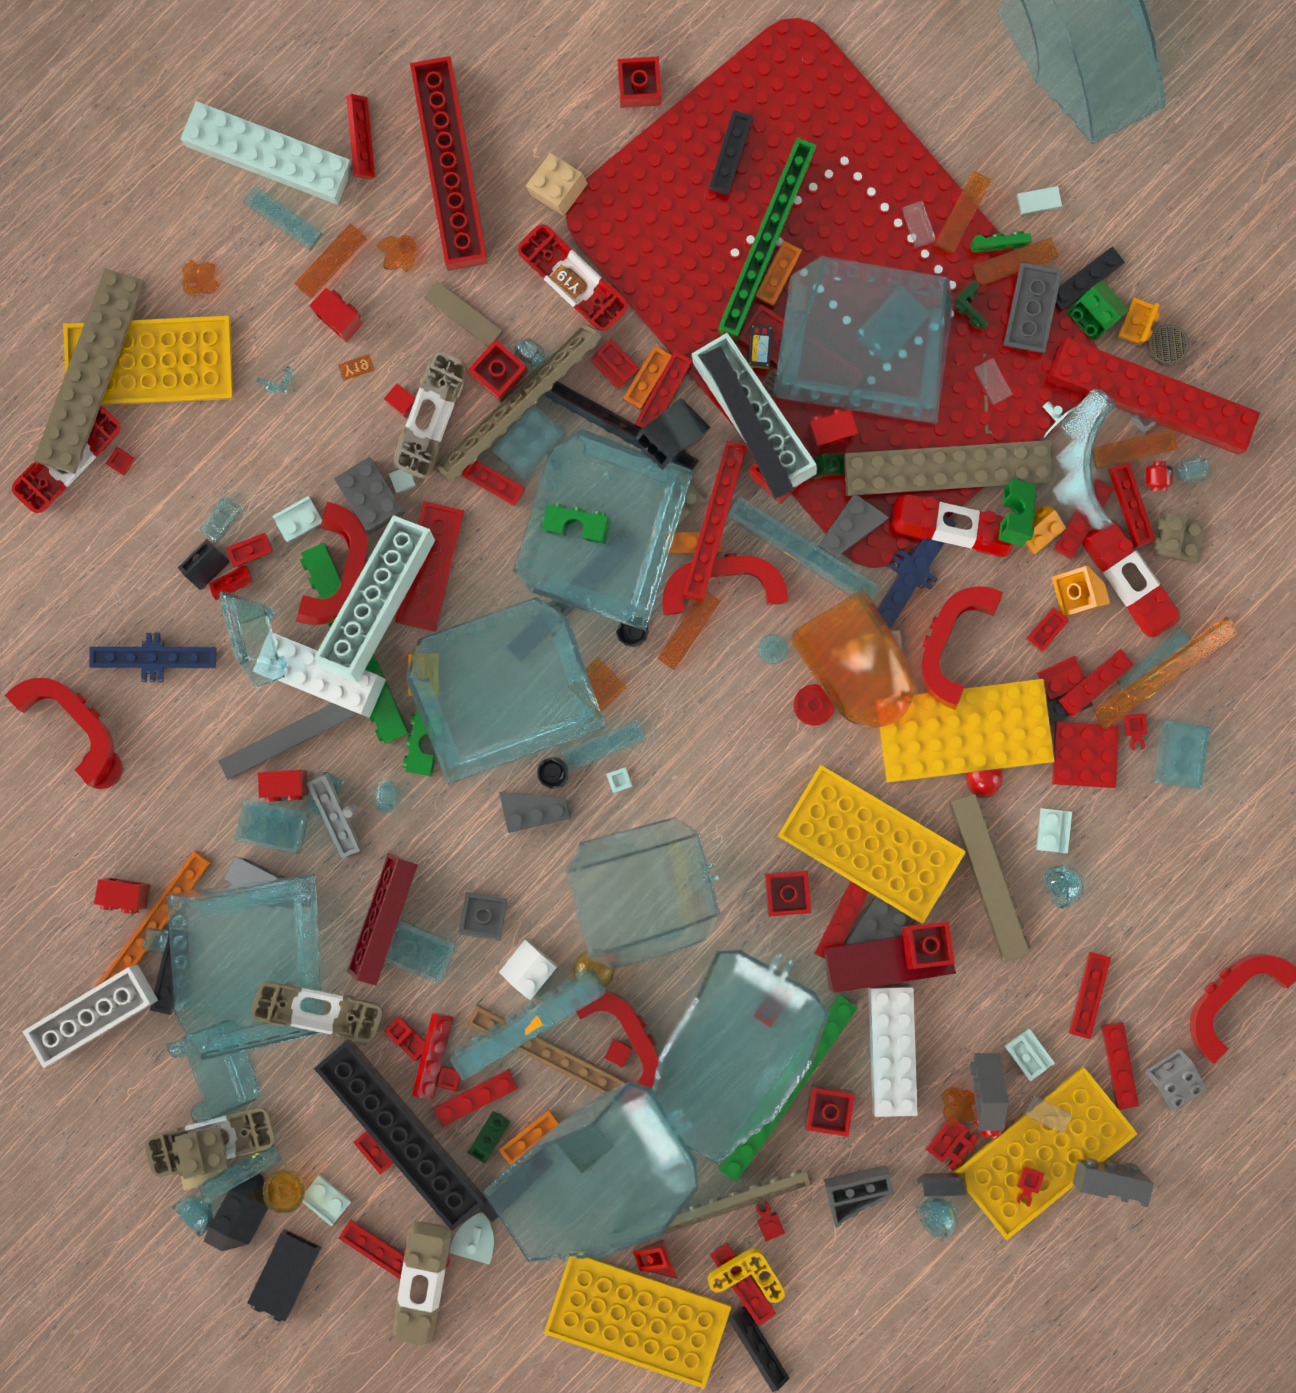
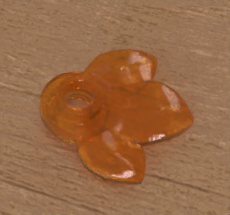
(395, 254)
(201, 275)
(961, 1108)

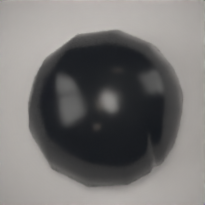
(631, 636)
(552, 772)

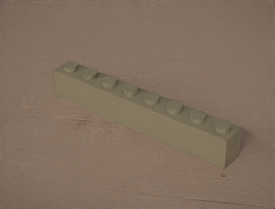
(989, 877)

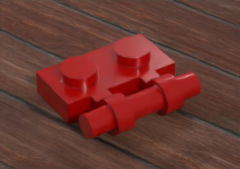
(947, 1139)

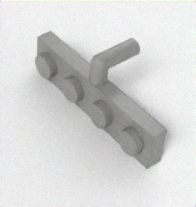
(335, 815)

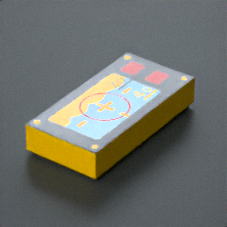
(760, 346)

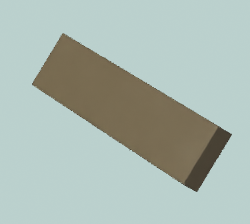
(463, 314)

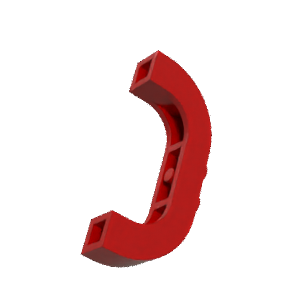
(349, 527)
(730, 565)
(969, 599)
(101, 751)
(1219, 993)
(634, 1029)

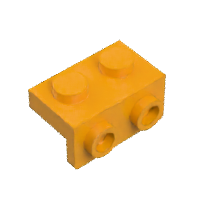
(1139, 321)
(1046, 527)

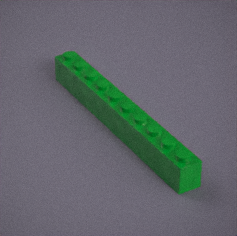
(767, 238)
(327, 582)
(840, 1013)

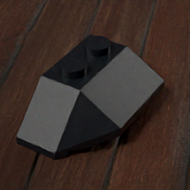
(238, 1215)

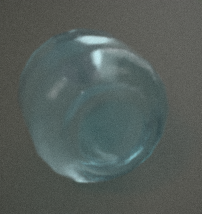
(529, 353)
(1193, 469)
(386, 797)

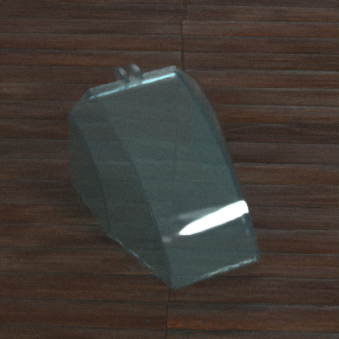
(1090, 58)
(643, 892)
(726, 1063)
(598, 1179)

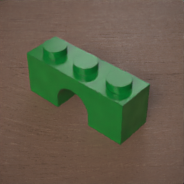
(1021, 499)
(558, 519)
(417, 761)

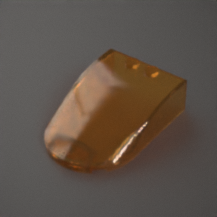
(857, 662)

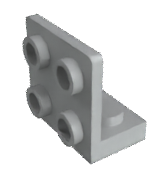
(1176, 1079)

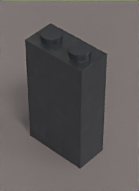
(671, 434)
(284, 1275)

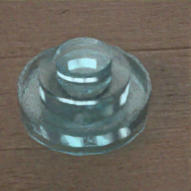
(772, 649)

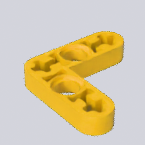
(748, 1267)

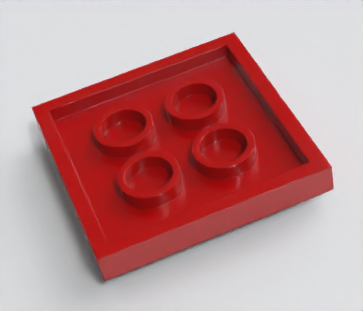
(1085, 755)

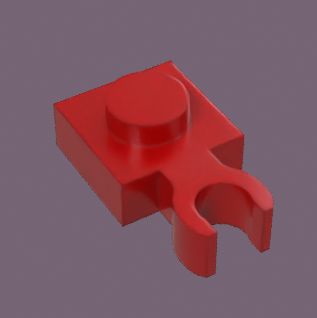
(1135, 726)
(1029, 1181)
(769, 1224)

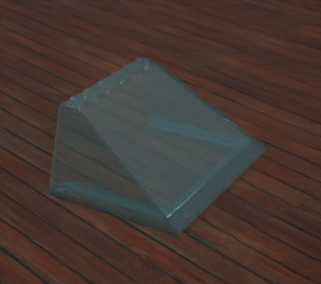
(865, 339)
(643, 510)
(502, 688)
(230, 944)

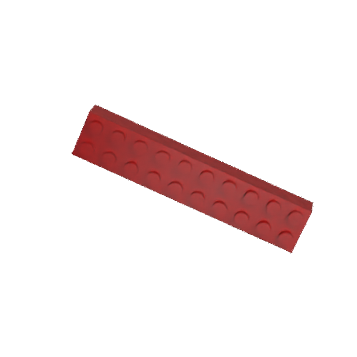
(448, 163)
(1154, 396)

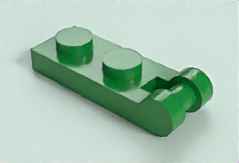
(1000, 242)

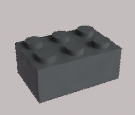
(369, 495)

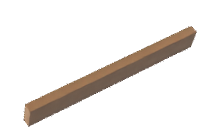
(552, 1055)

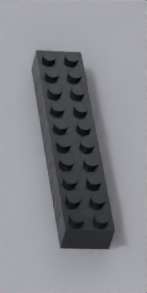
(400, 1134)

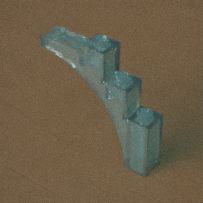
(1076, 458)

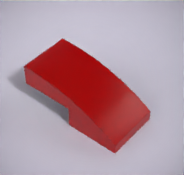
(406, 1037)

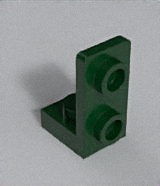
(964, 307)
(829, 465)
(488, 1137)

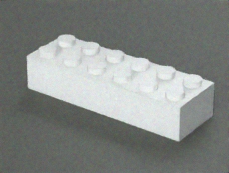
(307, 676)
(90, 1015)
(892, 1051)

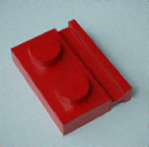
(614, 364)
(1061, 677)

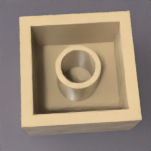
(556, 184)

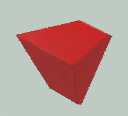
(655, 1259)

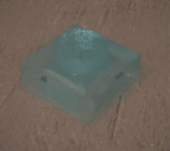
(155, 940)

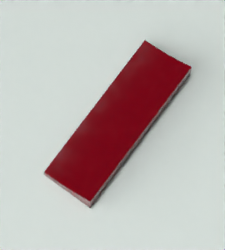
(382, 919)
(874, 965)

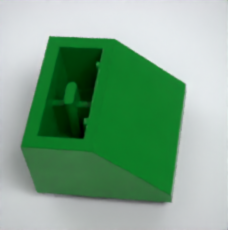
(1097, 310)

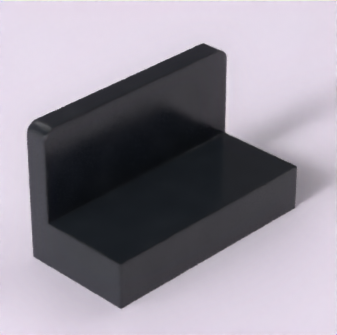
(203, 564)
(943, 1184)

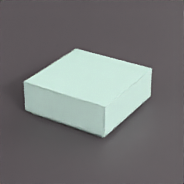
(402, 481)
(619, 780)

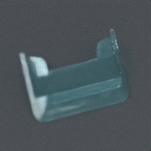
(253, 638)
(222, 1081)

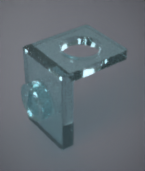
(273, 387)

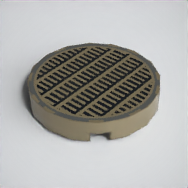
(1168, 345)

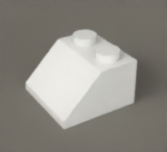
(528, 969)

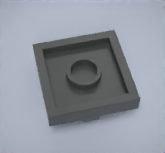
(483, 916)

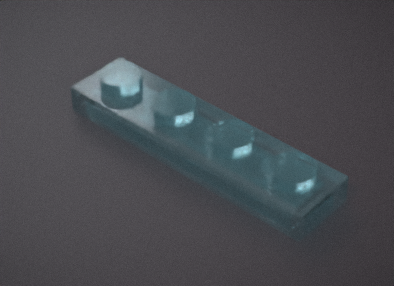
(282, 218)
(1162, 652)
(604, 745)
(239, 1173)

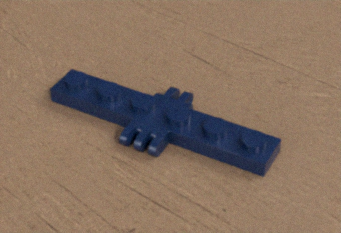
(912, 572)
(152, 657)

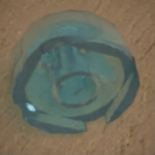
(1064, 884)
(194, 1213)
(938, 1217)

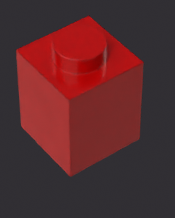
(400, 400)

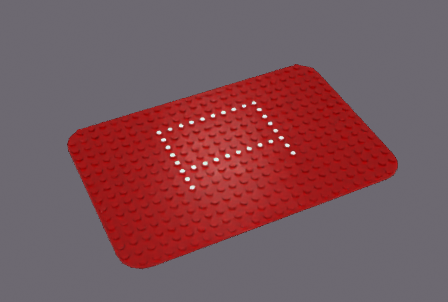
(683, 247)

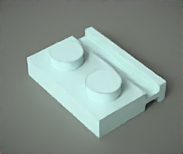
(298, 519)
(1054, 830)
(1029, 1054)
(326, 1200)

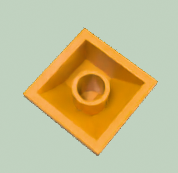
(1079, 591)

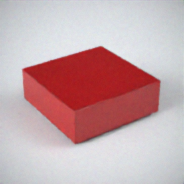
(120, 461)
(618, 1052)
(448, 1078)

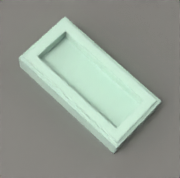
(1039, 200)

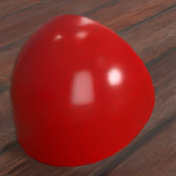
(984, 782)

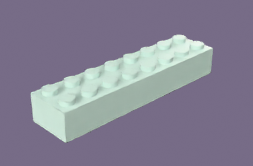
(267, 153)
(788, 447)
(374, 599)

